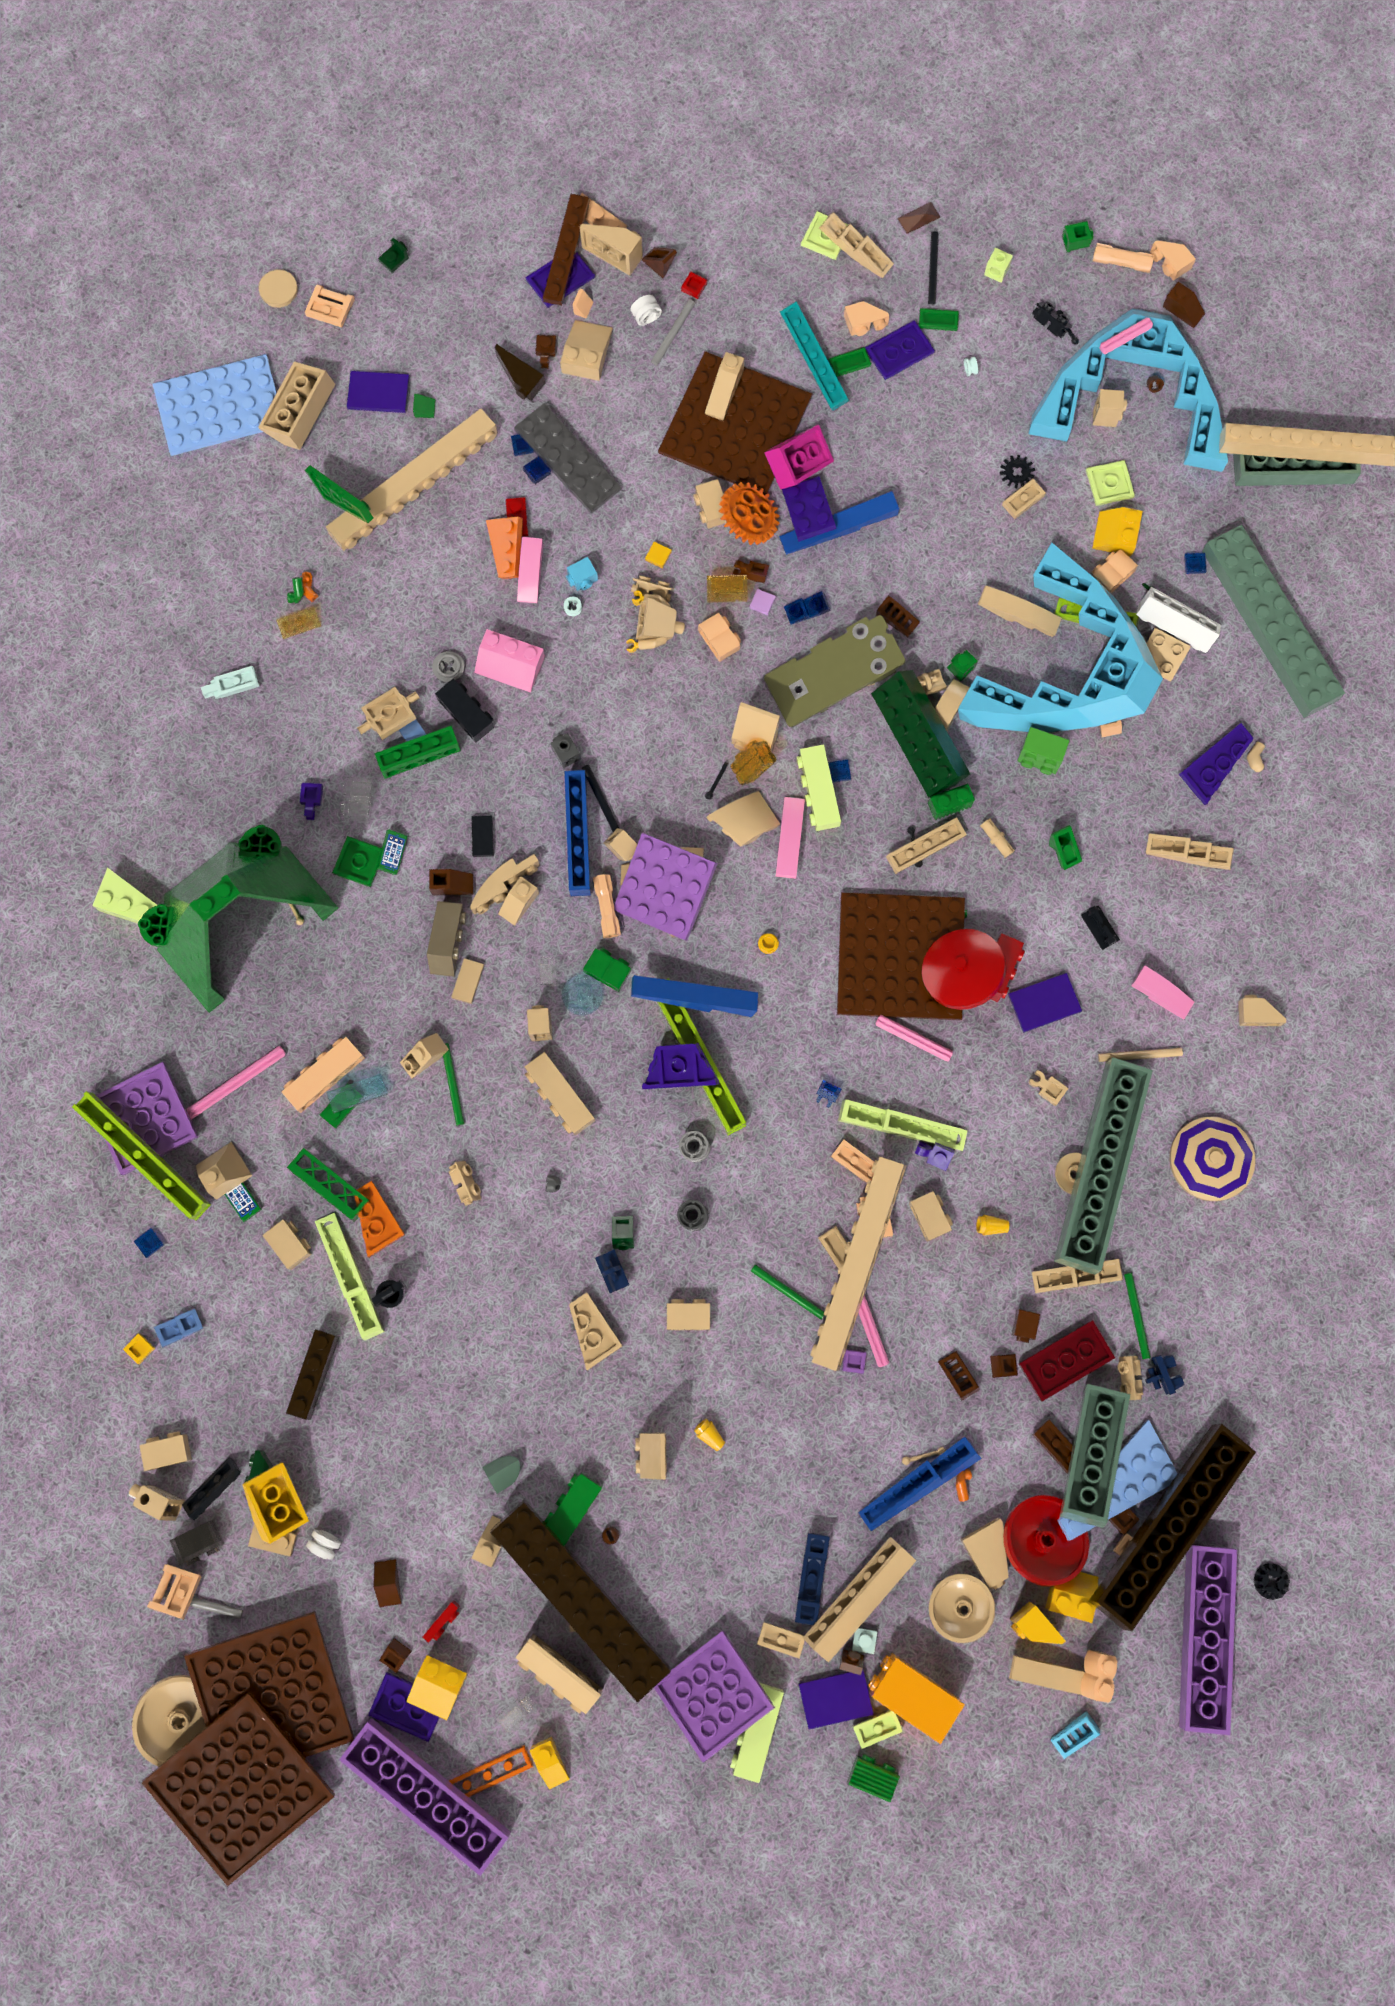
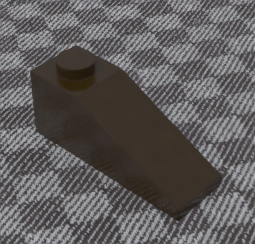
(523, 377)

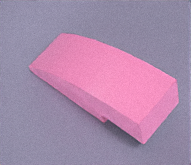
(530, 569)
(1163, 992)

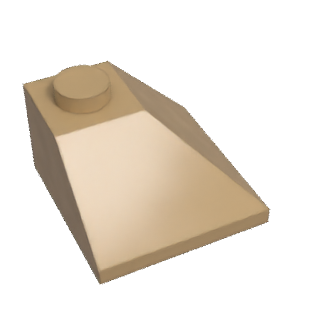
(222, 1171)

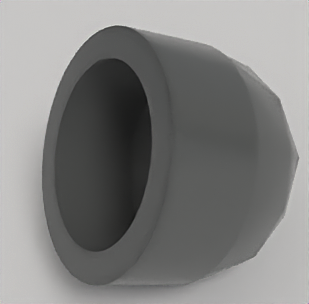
(553, 1184)

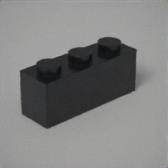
(465, 710)

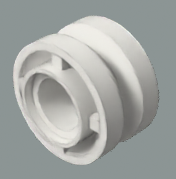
(646, 310)
(323, 1544)

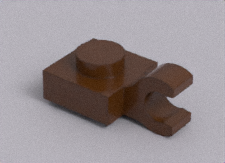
(544, 348)
(755, 571)

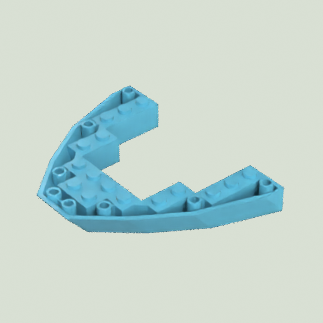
(1159, 348)
(1115, 690)

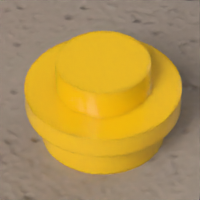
(768, 943)

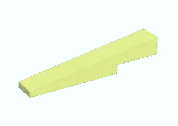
(901, 1124)
(349, 1278)

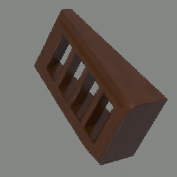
(895, 606)
(968, 1392)

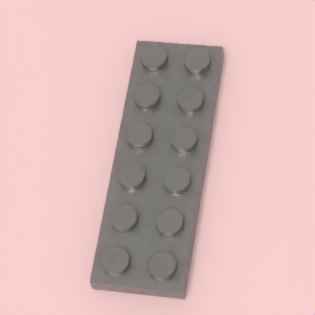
(567, 458)

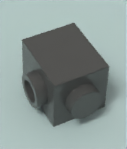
(565, 750)

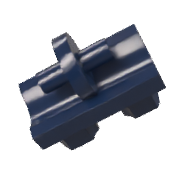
(612, 1271)
(1168, 1383)

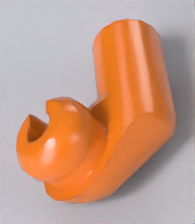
(307, 586)
(961, 1486)

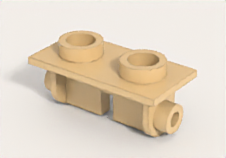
(645, 586)
(462, 1173)
(1129, 1368)

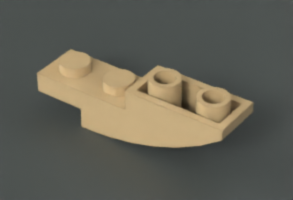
(495, 887)

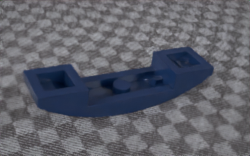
(811, 1578)

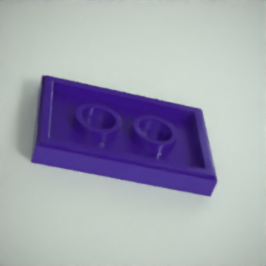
(579, 276)
(899, 350)
(378, 391)
(1045, 1002)
(835, 1699)
(392, 1708)

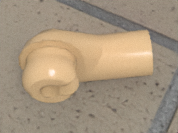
(1254, 758)

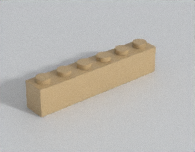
(859, 1599)

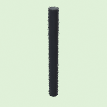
(933, 268)
(600, 798)

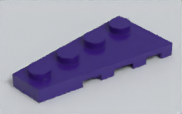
(1211, 768)

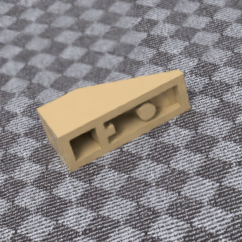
(725, 385)

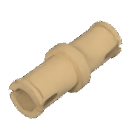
(997, 838)

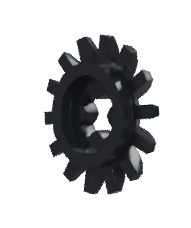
(1009, 471)

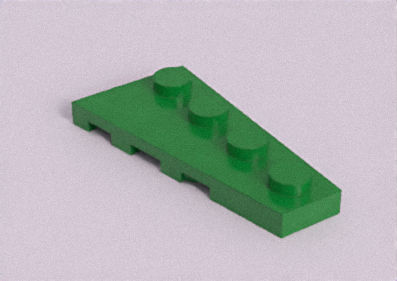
(338, 496)

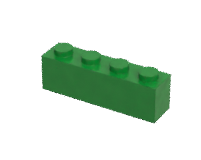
(572, 1506)

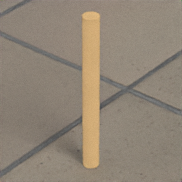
(1146, 1054)

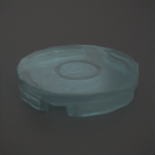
(582, 995)

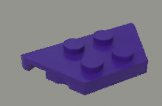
(679, 1067)

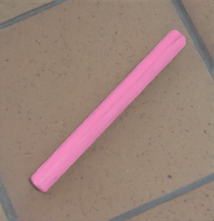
(235, 1082)

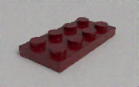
(1066, 1360)

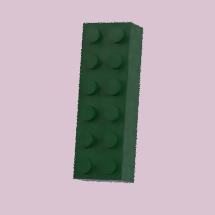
(920, 733)

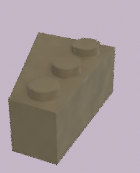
(445, 938)

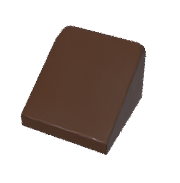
(1003, 1365)
(395, 1655)

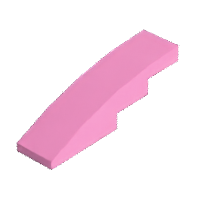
(790, 837)

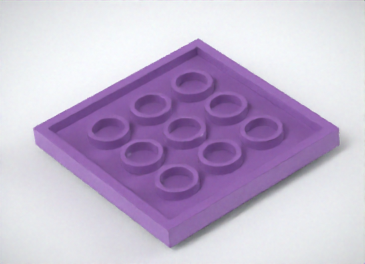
(665, 886)
(152, 1110)
(713, 1696)

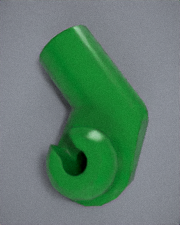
(298, 591)

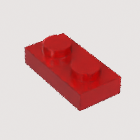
(517, 508)
(436, 1629)

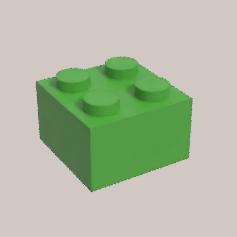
(1042, 751)

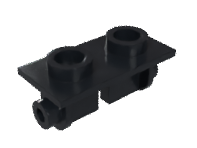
(1058, 321)
(1100, 927)

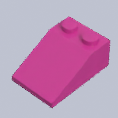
(799, 457)

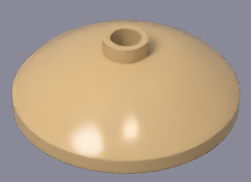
(946, 1607)

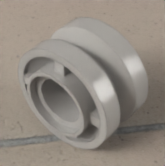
(699, 1155)

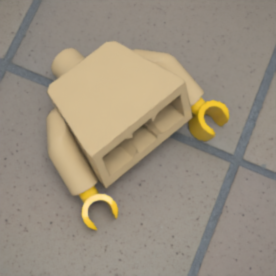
(655, 622)

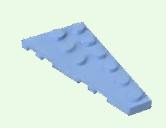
(1140, 1473)

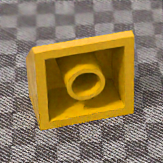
(1117, 530)
(1073, 1597)
(1033, 1625)
(436, 1687)

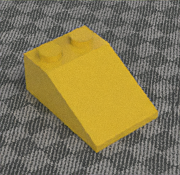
(274, 1503)

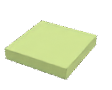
(818, 241)
(1110, 482)

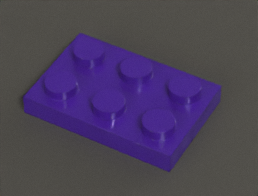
(809, 509)

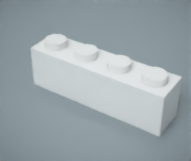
(1178, 620)

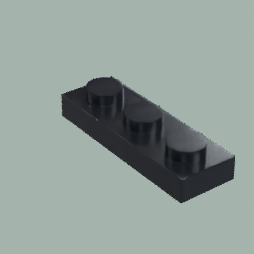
(211, 1488)

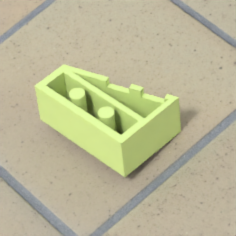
(121, 899)

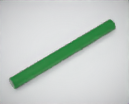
(453, 1087)
(788, 1292)
(1145, 1353)

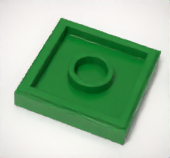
(357, 862)

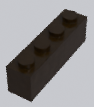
(312, 1375)

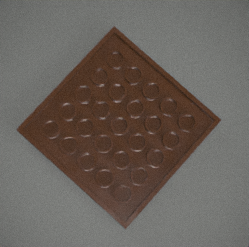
(734, 448)
(884, 952)
(286, 1673)
(238, 1788)

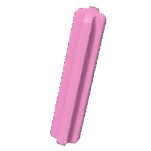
(1126, 335)

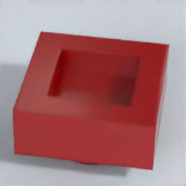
(694, 285)

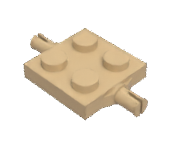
(388, 713)

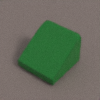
(423, 406)

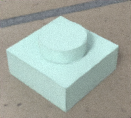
(864, 1640)

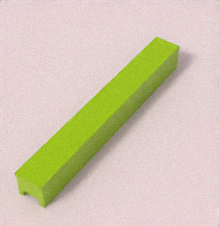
(719, 1094)
(141, 1156)

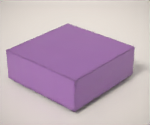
(854, 1361)

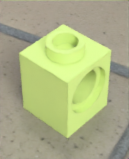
(998, 265)

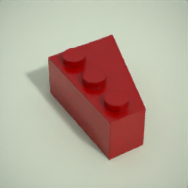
(1013, 952)

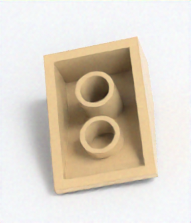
(614, 245)
(586, 350)
(754, 725)
(652, 1456)

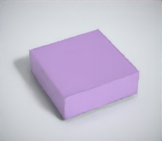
(762, 602)

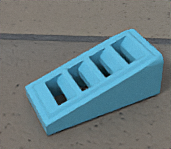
(1077, 1723)

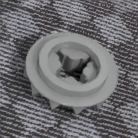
(448, 657)

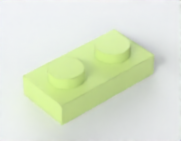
(877, 1728)

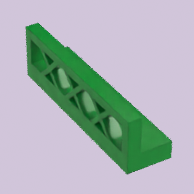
(417, 752)
(323, 1191)

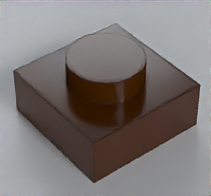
(851, 1661)

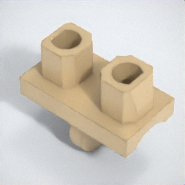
(932, 682)

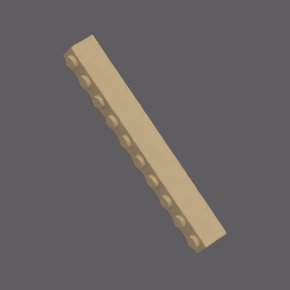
(1307, 444)
(414, 478)
(858, 1264)

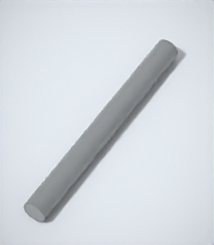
(673, 331)
(213, 1607)

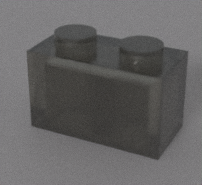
(197, 1542)

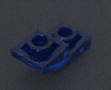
(807, 608)

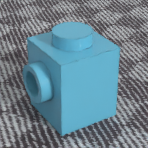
(581, 574)

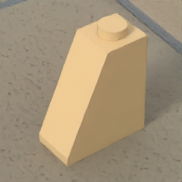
(988, 1553)

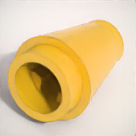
(991, 1225)
(709, 1434)

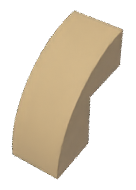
(950, 702)

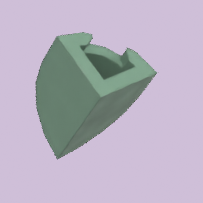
(502, 1472)

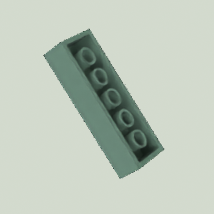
(1267, 471)
(1095, 1456)

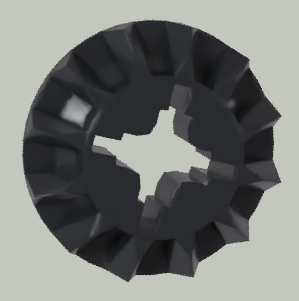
(1261, 1580)

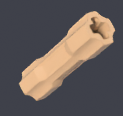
(1137, 260)
(609, 920)

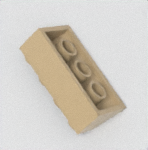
(297, 405)
(559, 1674)

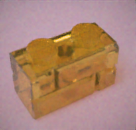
(727, 588)
(752, 762)

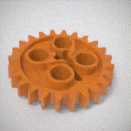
(749, 513)

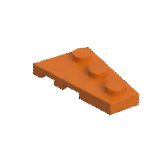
(506, 545)
(377, 1221)

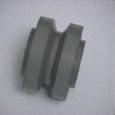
(700, 1222)

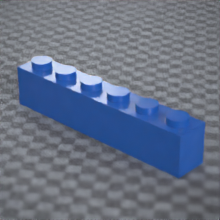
(577, 833)

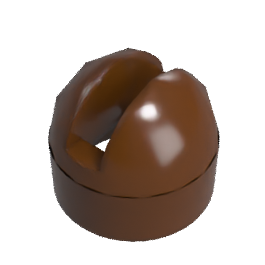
(1159, 383)
(615, 1534)

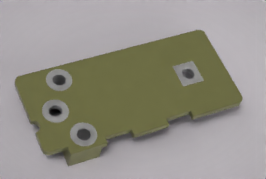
(834, 670)

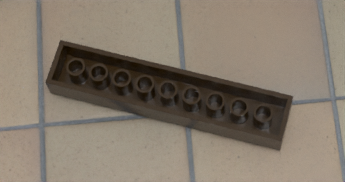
(1172, 1527)
(580, 1600)

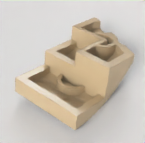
(745, 818)

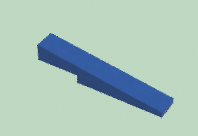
(847, 522)
(695, 995)
(920, 1483)

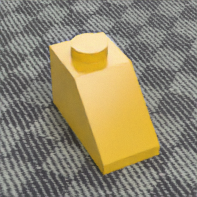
(549, 1763)

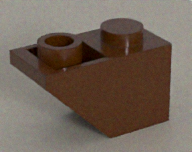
(450, 882)

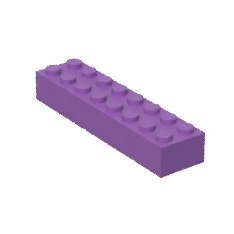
(1208, 1639)
(425, 1796)

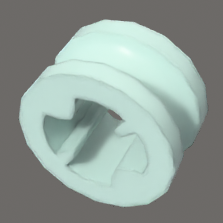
(971, 366)
(572, 612)

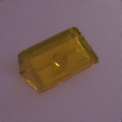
(298, 622)

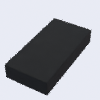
(482, 836)

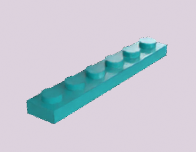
(814, 356)

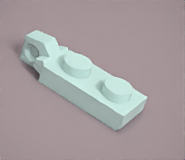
(231, 683)

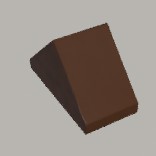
(386, 1583)

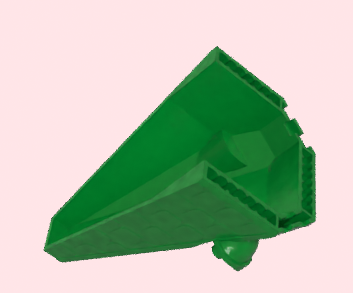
(252, 869)

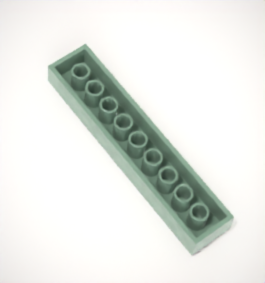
(1273, 621)
(1103, 1166)

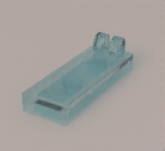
(356, 1093)

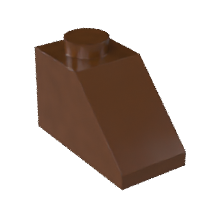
(1184, 305)

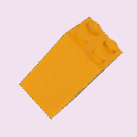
(915, 1697)

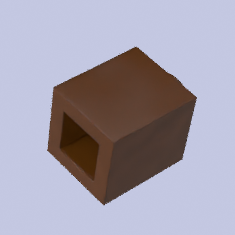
(1025, 1326)

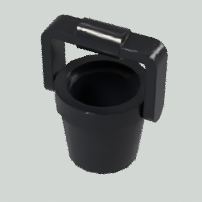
(389, 1294)

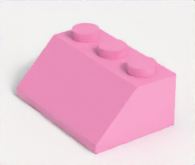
(509, 660)

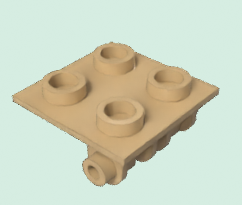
(1167, 652)

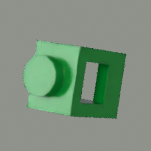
(1077, 236)
(962, 665)

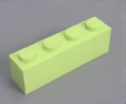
(819, 787)
(756, 1741)

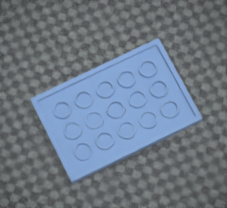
(215, 404)

